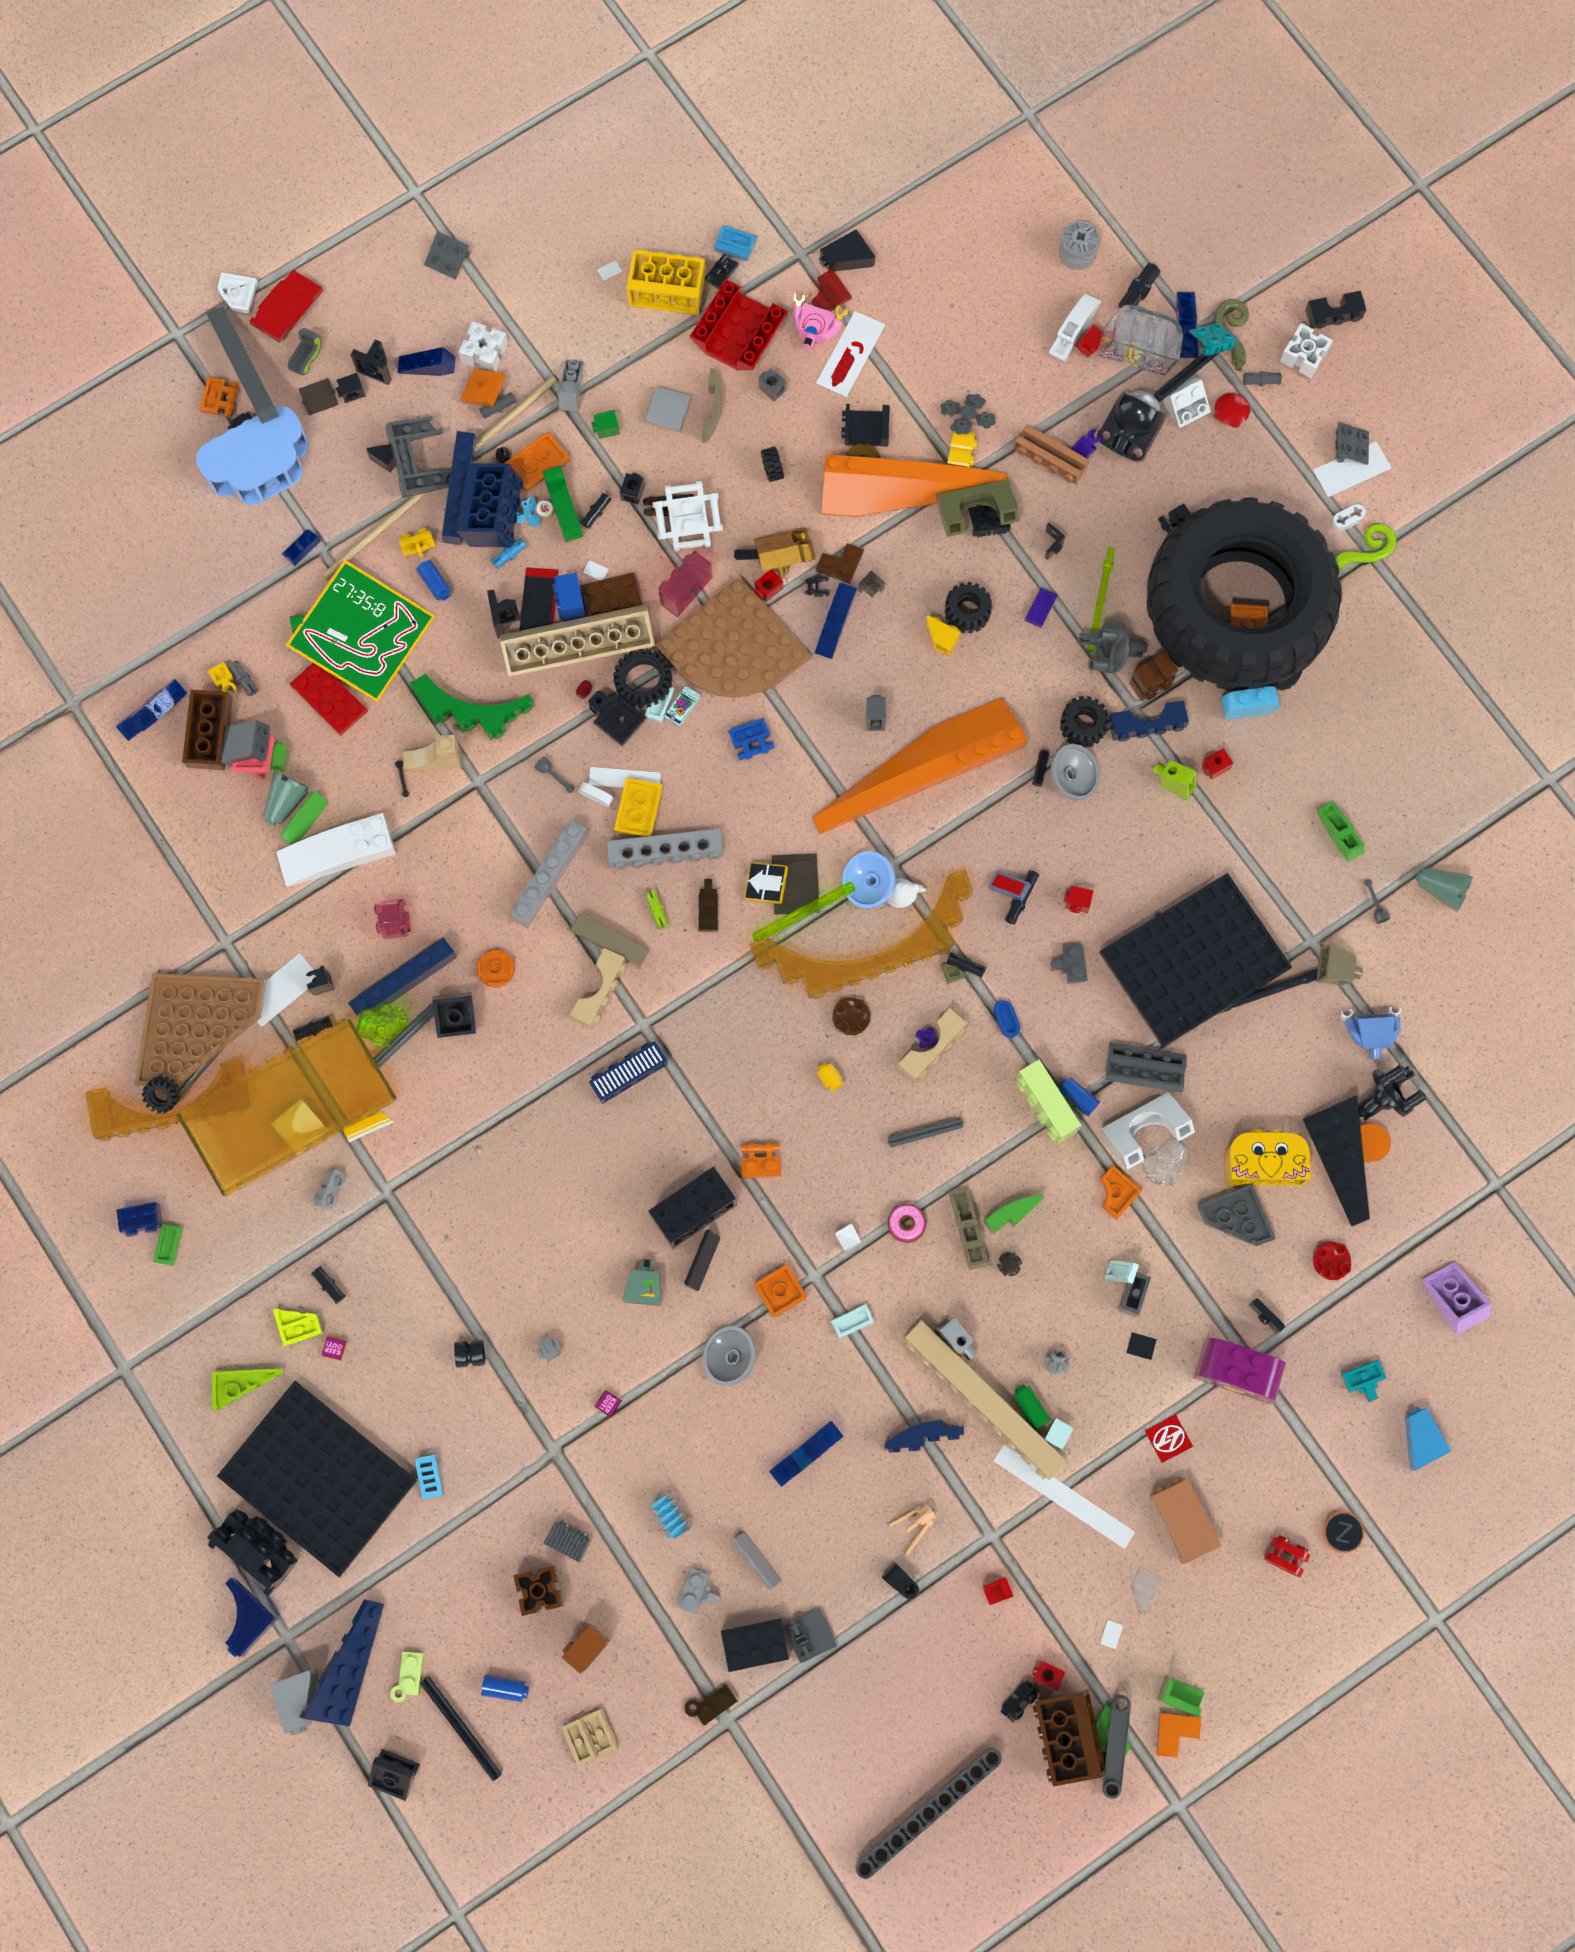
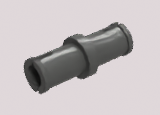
(1262, 378)
(499, 404)
(243, 678)

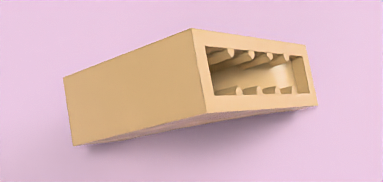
(439, 755)

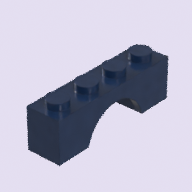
(1125, 725)

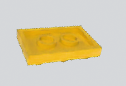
(638, 808)

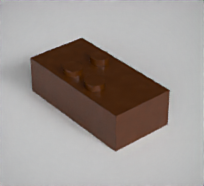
(205, 727)

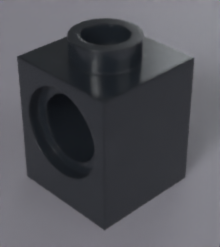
(350, 388)
(632, 495)

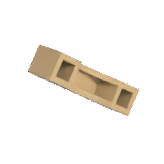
(588, 1010)
(916, 1063)

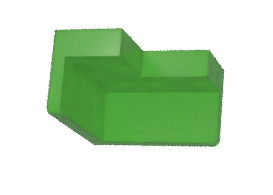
(1181, 1696)

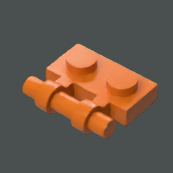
(213, 396)
(760, 1166)

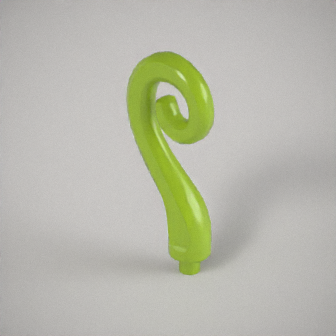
(1365, 557)

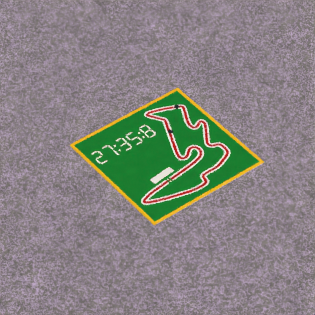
(360, 630)

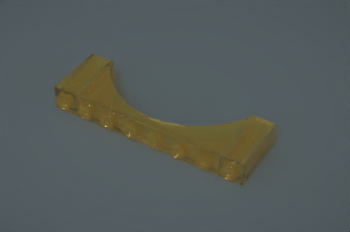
(112, 1119)

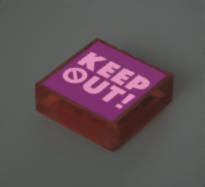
(608, 1403)

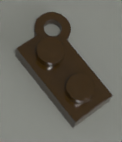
(713, 1705)

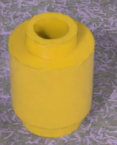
(830, 1076)

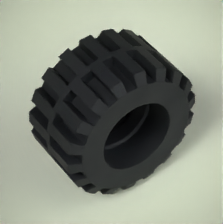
(972, 594)
(1091, 709)

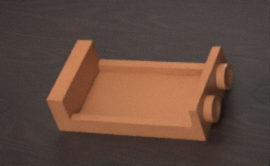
(1185, 1520)

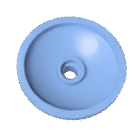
(862, 871)

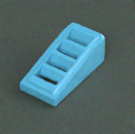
(419, 1461)

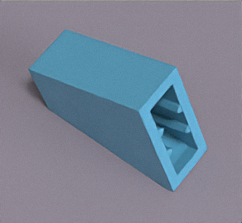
(1423, 1439)

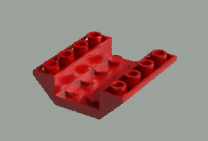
(737, 327)

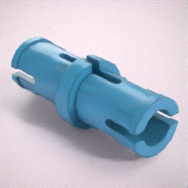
(508, 553)

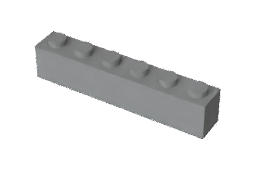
(548, 874)

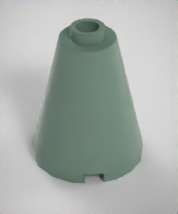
(282, 798)
(1445, 886)

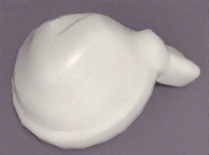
(904, 893)

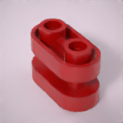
(1299, 1553)

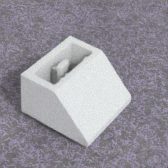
(1187, 402)

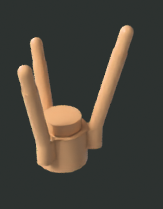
(924, 1516)

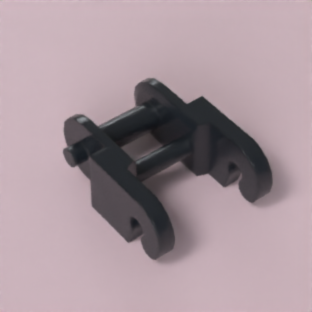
(816, 592)

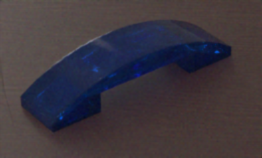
(806, 1454)

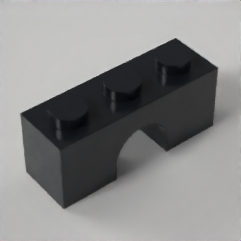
(1321, 314)

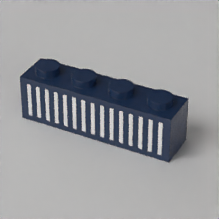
(628, 1072)

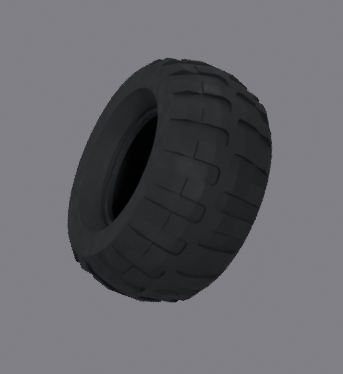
(1254, 535)

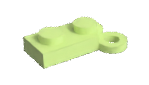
(409, 1675)

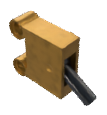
(780, 550)

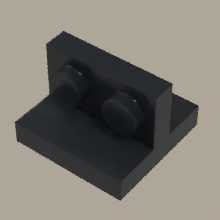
(373, 363)
(502, 612)
(392, 1774)

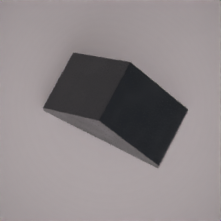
(382, 456)

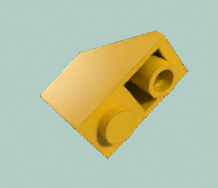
(942, 636)

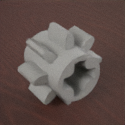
(548, 1348)
(1056, 1361)

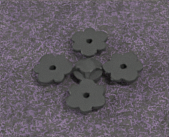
(968, 412)

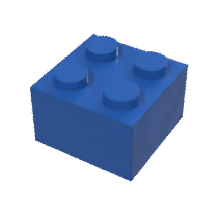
(568, 597)

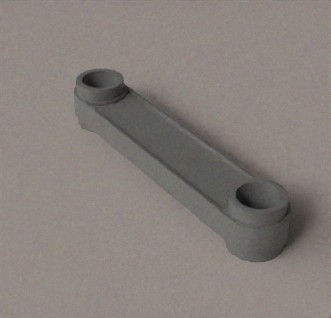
(1116, 1746)

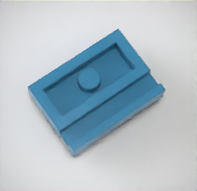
(735, 243)

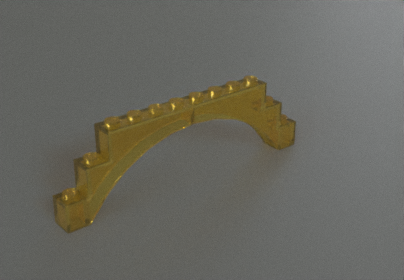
(827, 976)

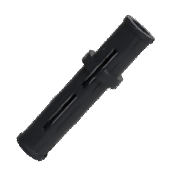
(1018, 906)

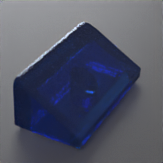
(301, 547)

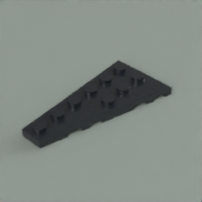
(1340, 1148)

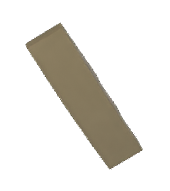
(607, 938)
(968, 1228)

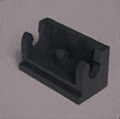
(321, 983)

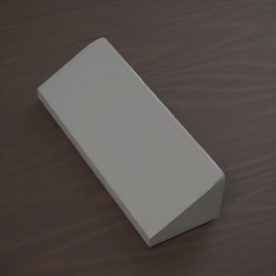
(757, 1560)

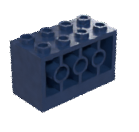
(489, 505)

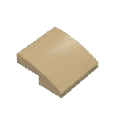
(589, 1737)

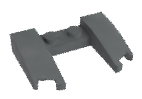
(399, 437)

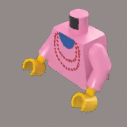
(816, 324)

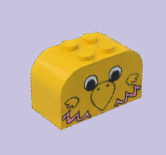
(1267, 1160)

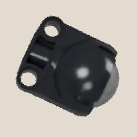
(1133, 424)

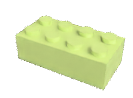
(1048, 1102)

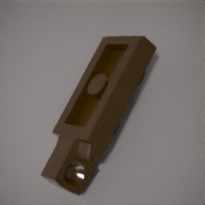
(708, 908)

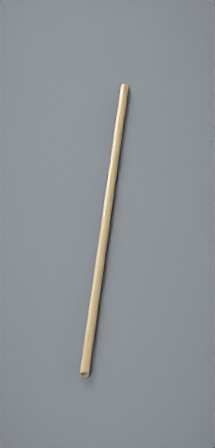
(414, 499)

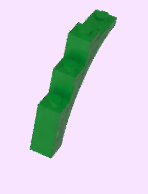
(468, 715)

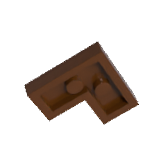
(842, 568)

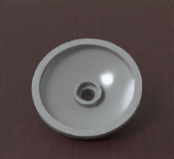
(1082, 772)
(721, 1354)

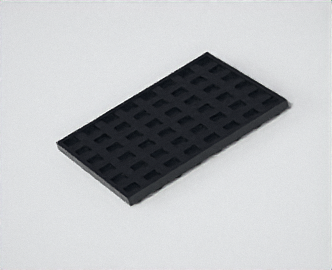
(1195, 960)
(317, 1478)

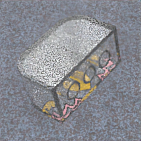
(1142, 339)

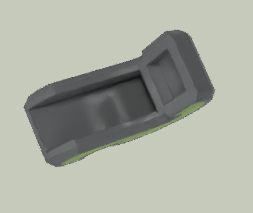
(305, 352)

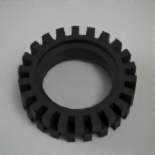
(641, 659)

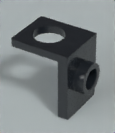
(1058, 544)

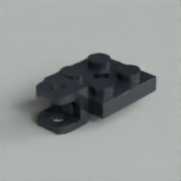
(607, 713)

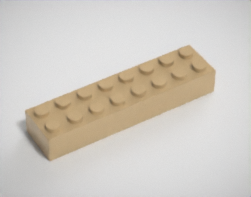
(577, 640)

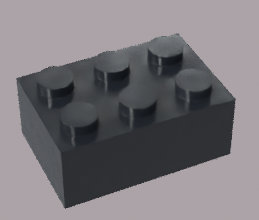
(754, 1645)

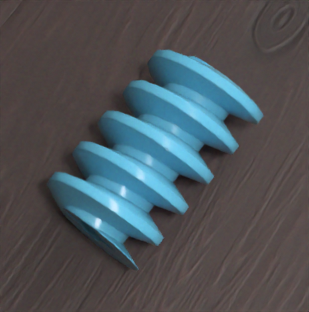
(669, 1517)

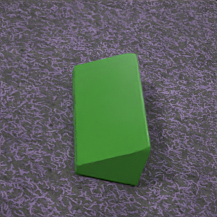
(304, 818)

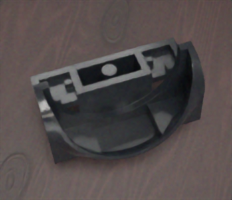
(253, 1547)

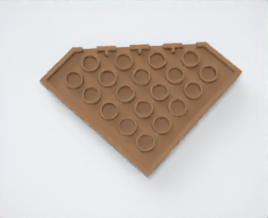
(193, 1021)

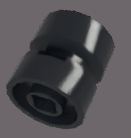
(469, 1353)

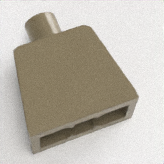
(1337, 966)

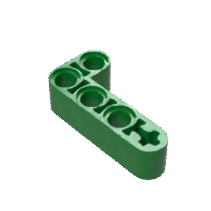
(562, 503)

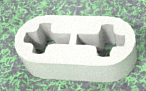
(1346, 514)
(595, 794)

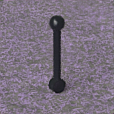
(399, 765)

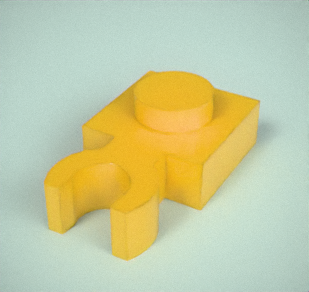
(222, 677)

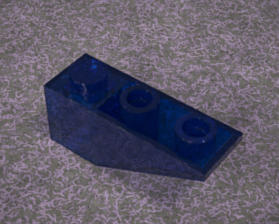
(429, 362)

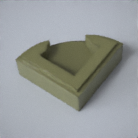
(952, 973)

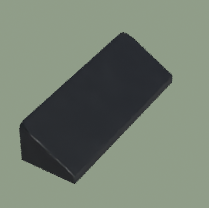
(702, 1260)

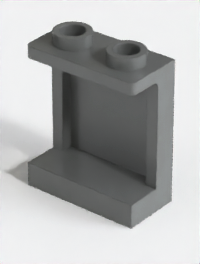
(245, 742)

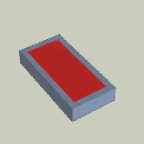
(1009, 885)

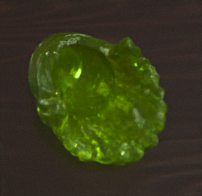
(381, 1024)

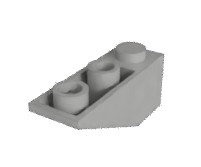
(570, 385)

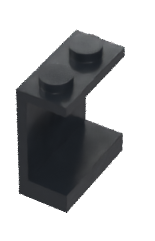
(866, 427)

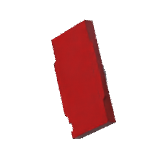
(285, 305)

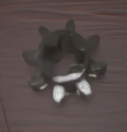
(1009, 1264)

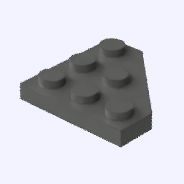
(1239, 1216)

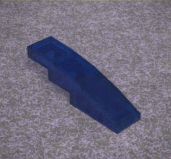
(835, 620)

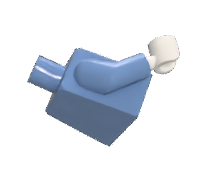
(1373, 1031)

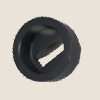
(506, 454)

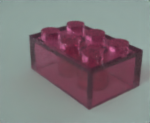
(685, 583)

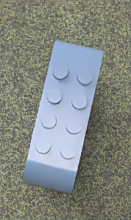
(255, 458)

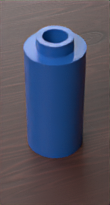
(434, 580)
(1078, 1095)
(504, 1688)

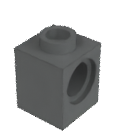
(772, 391)

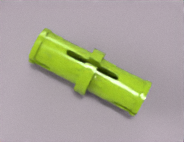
(656, 909)

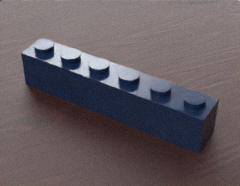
(463, 454)
(405, 977)

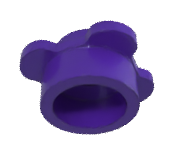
(925, 1042)

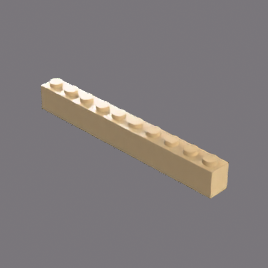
(985, 1401)

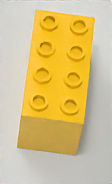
(666, 282)

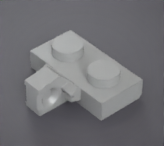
(695, 1592)

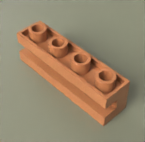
(1051, 454)

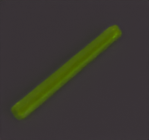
(804, 912)

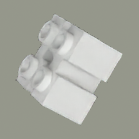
(483, 347)
(1306, 350)

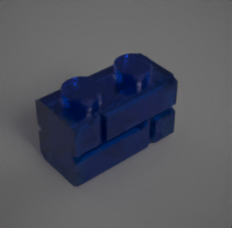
(139, 1218)

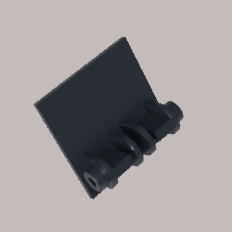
(986, 519)

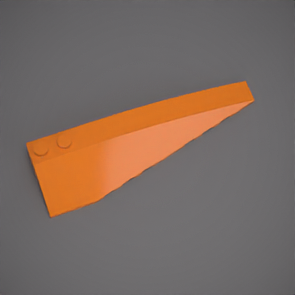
(877, 485)

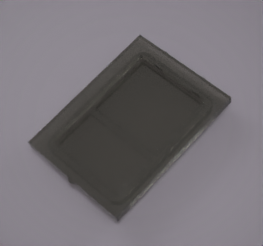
(801, 881)

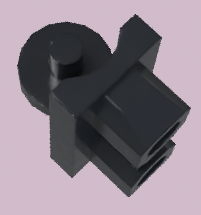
(721, 270)

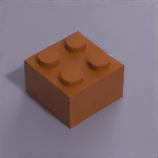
(585, 1648)

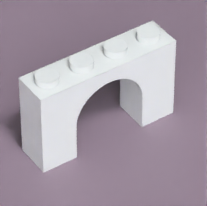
(1162, 1112)

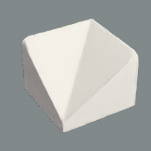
(847, 1237)

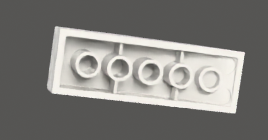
(336, 850)

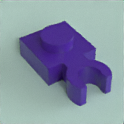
(1085, 445)

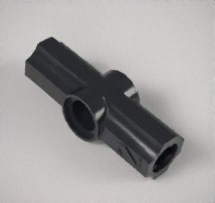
(1140, 286)

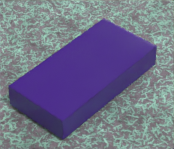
(1041, 607)

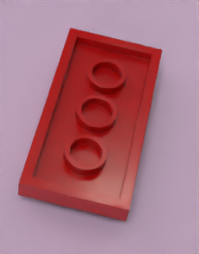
(328, 698)

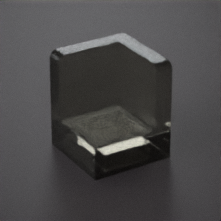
(871, 584)

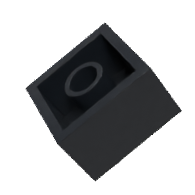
(454, 1015)

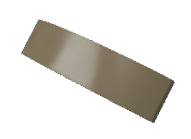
(710, 425)

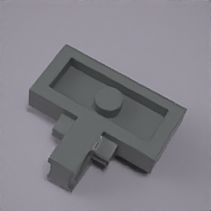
(1071, 963)

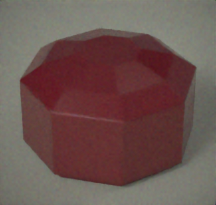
(584, 689)

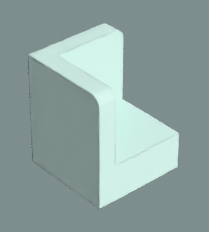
(1058, 1434)

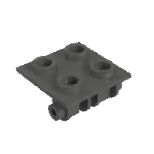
(446, 255)
(1352, 444)
(810, 1635)

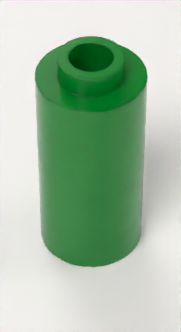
(1031, 1406)

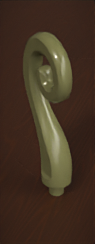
(1238, 354)

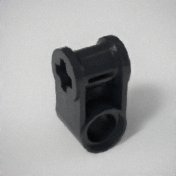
(898, 1579)

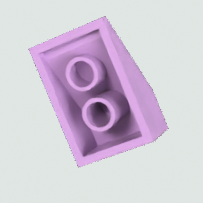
(1457, 1298)

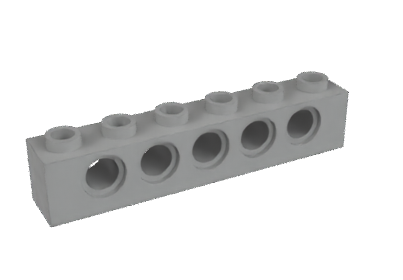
(655, 843)

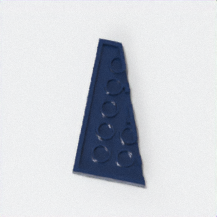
(344, 1674)

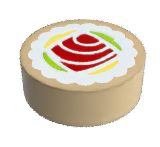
(544, 509)

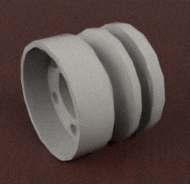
(1079, 245)

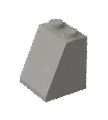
(292, 1697)

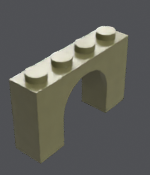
(995, 494)

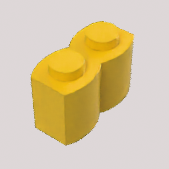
(961, 450)

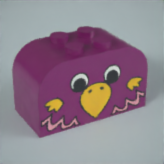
(1240, 1370)

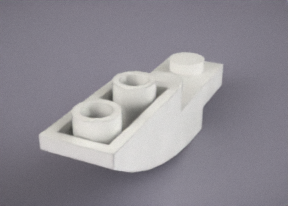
(1074, 326)

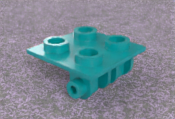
(1215, 339)

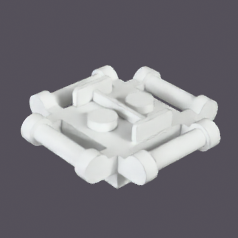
(687, 516)

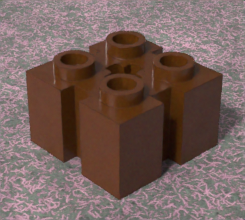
(1153, 677)
(545, 1579)

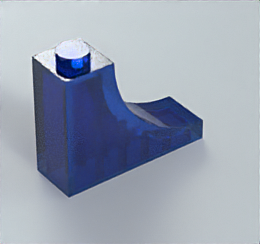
(251, 1622)

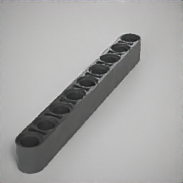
(242, 364)
(924, 1823)

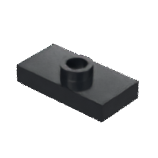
(1267, 1316)

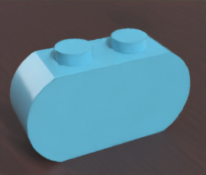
(1250, 702)

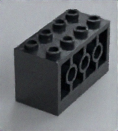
(693, 1207)

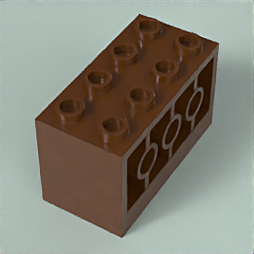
(1083, 1734)

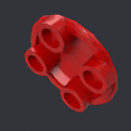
(1232, 409)
(1332, 1260)

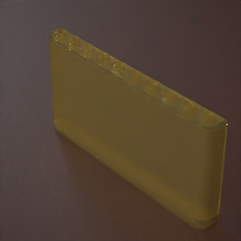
(286, 1107)

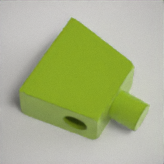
(1177, 778)

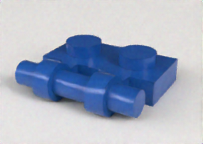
(749, 734)

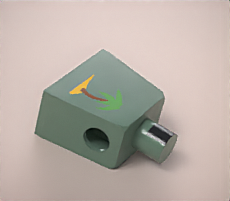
(643, 1286)

